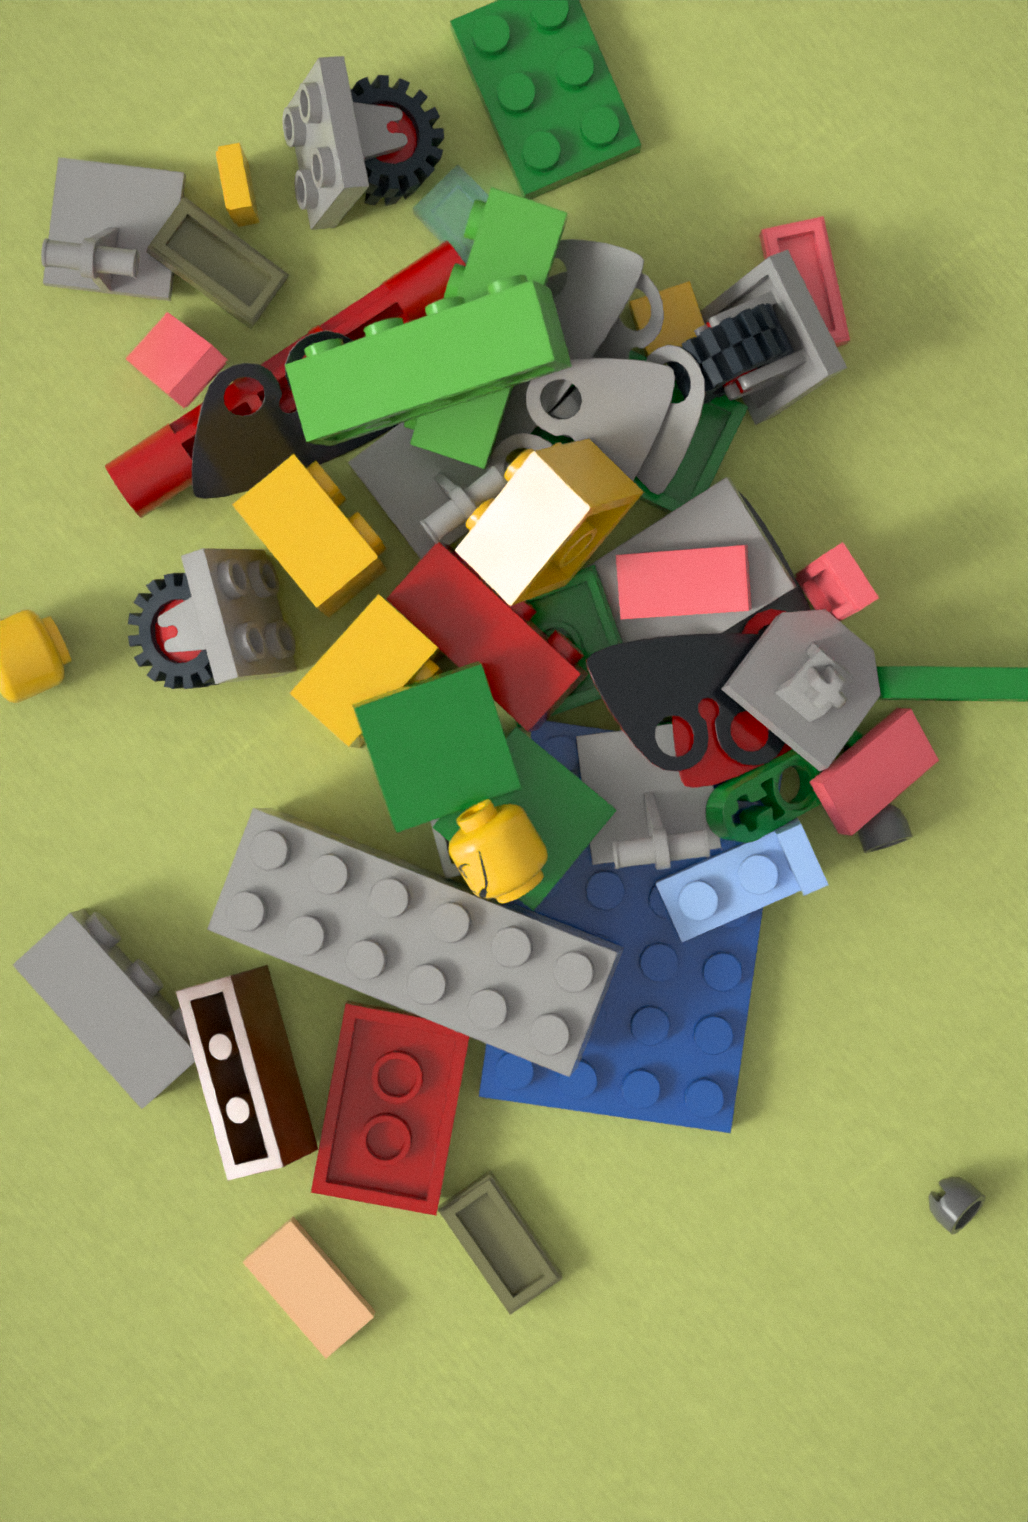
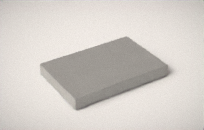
(708, 520)

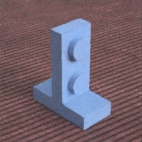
(741, 880)

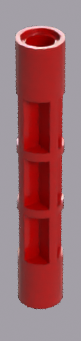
(163, 461)

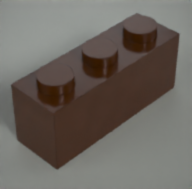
(247, 1072)

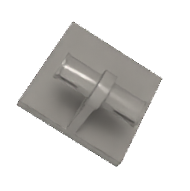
(103, 228)
(424, 491)
(655, 812)

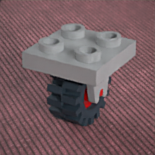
(357, 141)
(762, 342)
(214, 622)

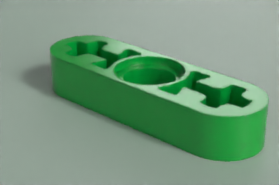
(953, 683)
(763, 786)

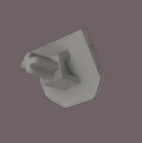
(808, 683)

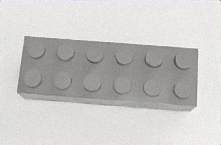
(415, 939)

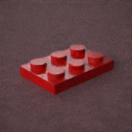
(390, 1109)

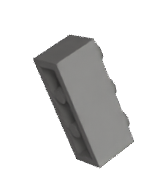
(110, 1004)

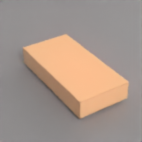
(309, 1287)

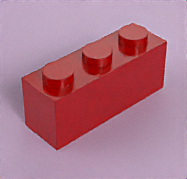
(473, 623)

